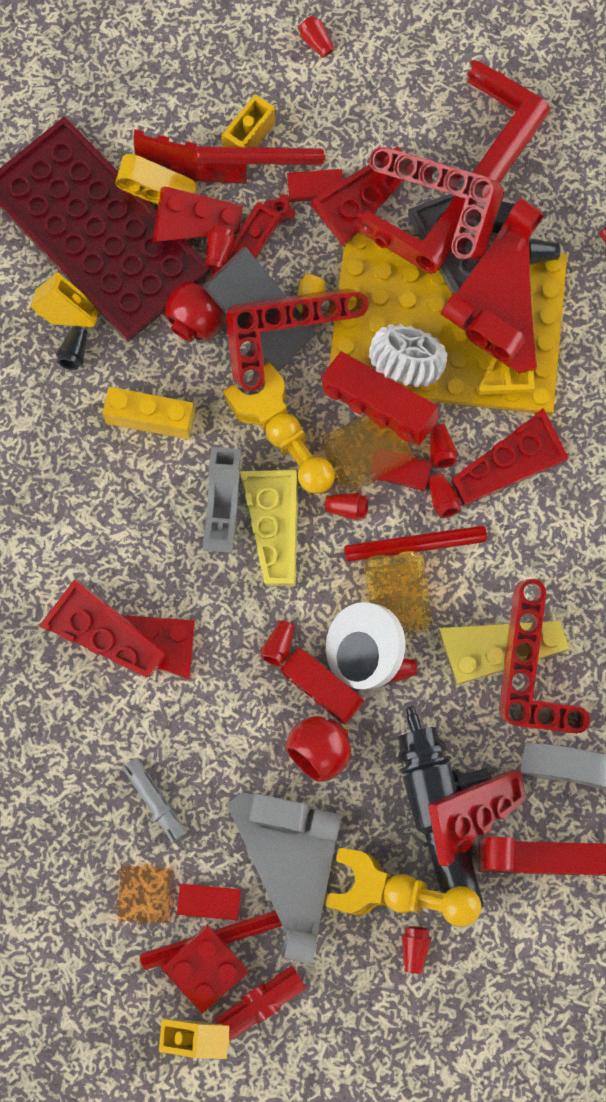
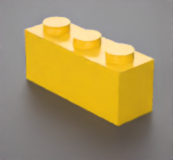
(149, 413)

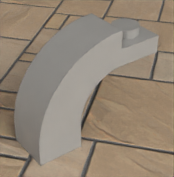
(222, 499)
(564, 764)

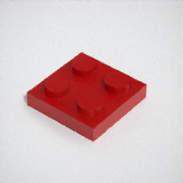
(204, 968)

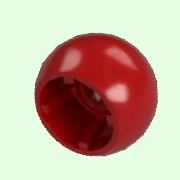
(194, 313)
(319, 748)

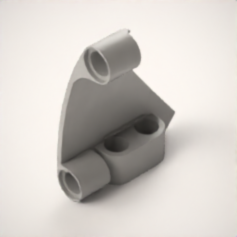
(291, 862)

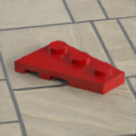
(191, 215)

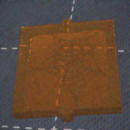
(144, 894)

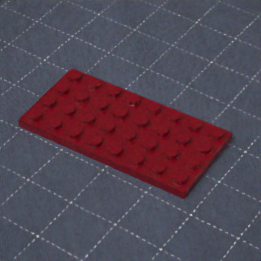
(94, 231)

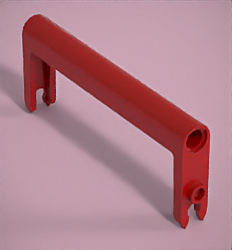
(436, 247)

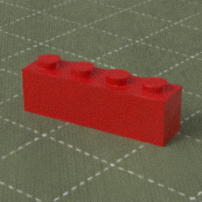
(379, 398)

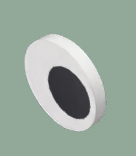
(365, 646)

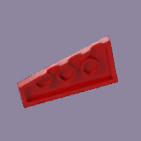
(182, 161)
(355, 195)
(519, 456)
(94, 624)
(172, 636)
(472, 811)

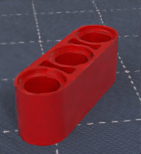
(322, 685)

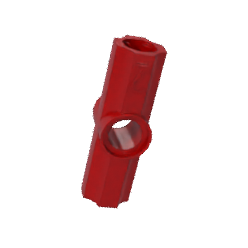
(261, 1002)

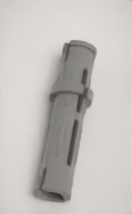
(155, 801)

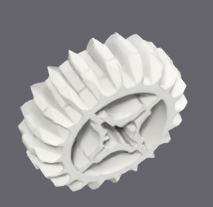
(408, 355)

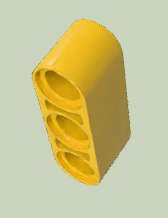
(147, 178)

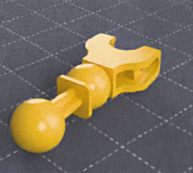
(281, 428)
(399, 892)

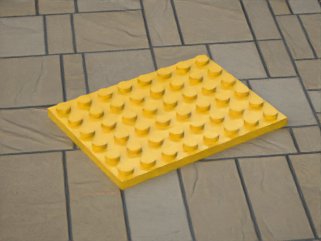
(413, 297)

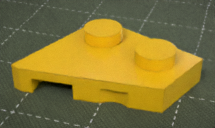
(504, 380)

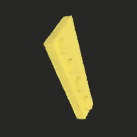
(273, 513)
(482, 649)

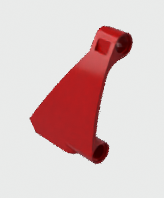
(496, 296)

